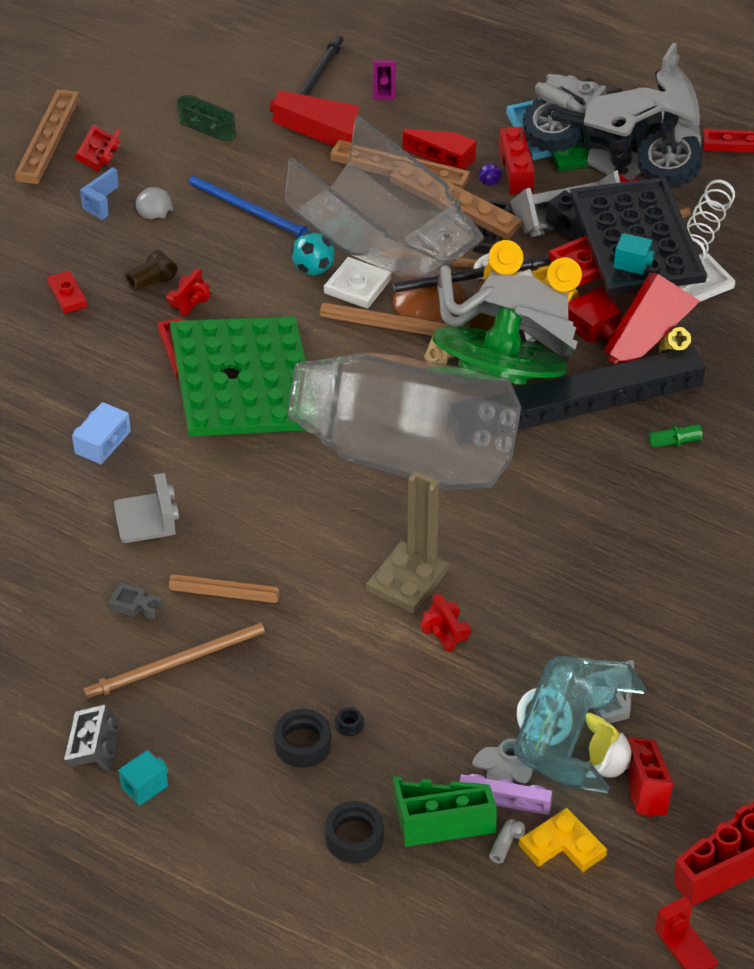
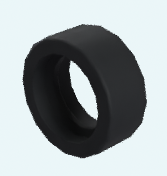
(302, 756)
(354, 812)

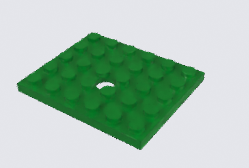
(260, 395)

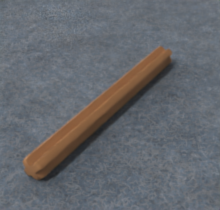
(380, 319)

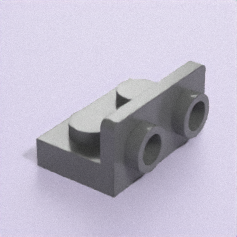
(93, 737)

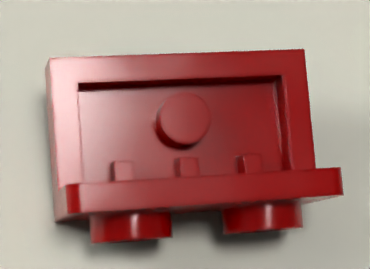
(97, 147)

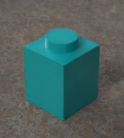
(633, 254)
(143, 777)

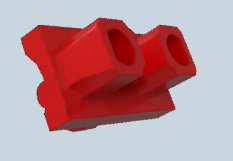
(190, 292)
(442, 622)

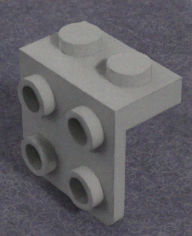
(147, 515)

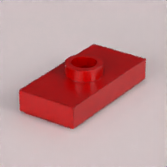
(66, 291)

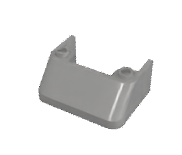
(533, 208)

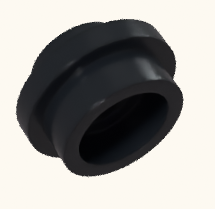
(349, 715)

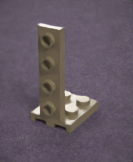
(413, 568)

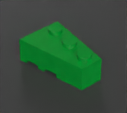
(443, 811)

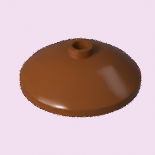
(424, 302)

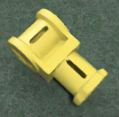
(675, 340)

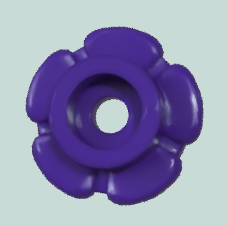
(490, 174)

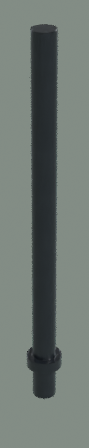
(332, 49)
(532, 263)

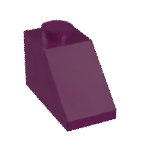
(384, 79)

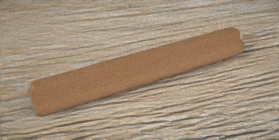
(224, 588)

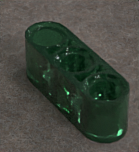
(206, 117)

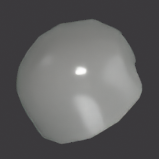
(153, 203)

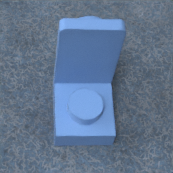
(94, 194)

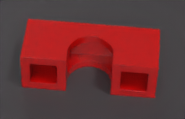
(517, 158)

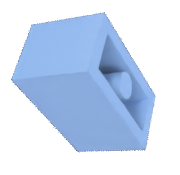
(101, 433)

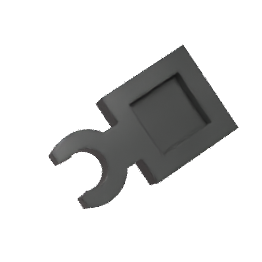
(132, 599)

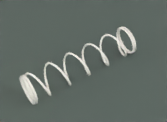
(711, 203)

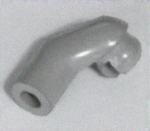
(504, 839)

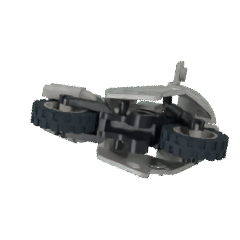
(622, 125)

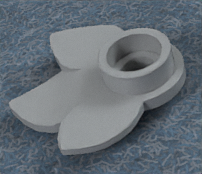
(501, 765)

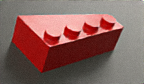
(719, 860)

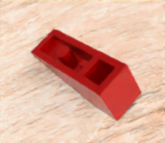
(440, 147)
(648, 778)

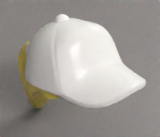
(608, 748)

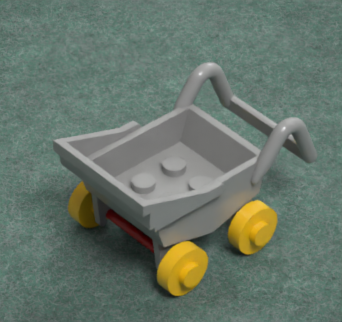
(539, 303)

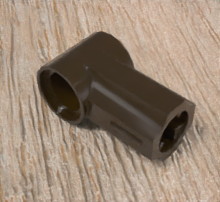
(156, 267)

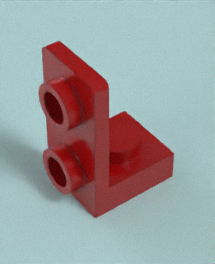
(680, 937)

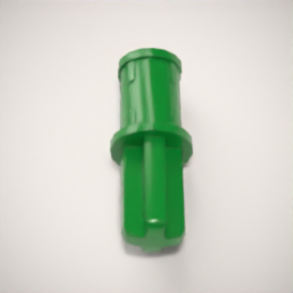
(675, 435)

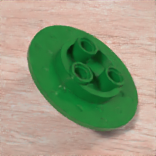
(500, 350)

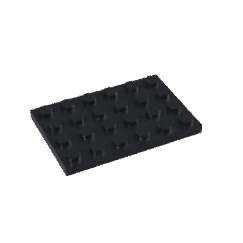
(642, 210)

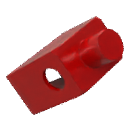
(594, 316)

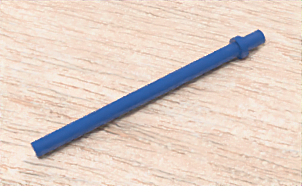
(249, 207)

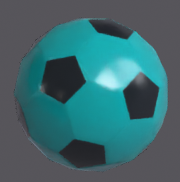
(312, 253)

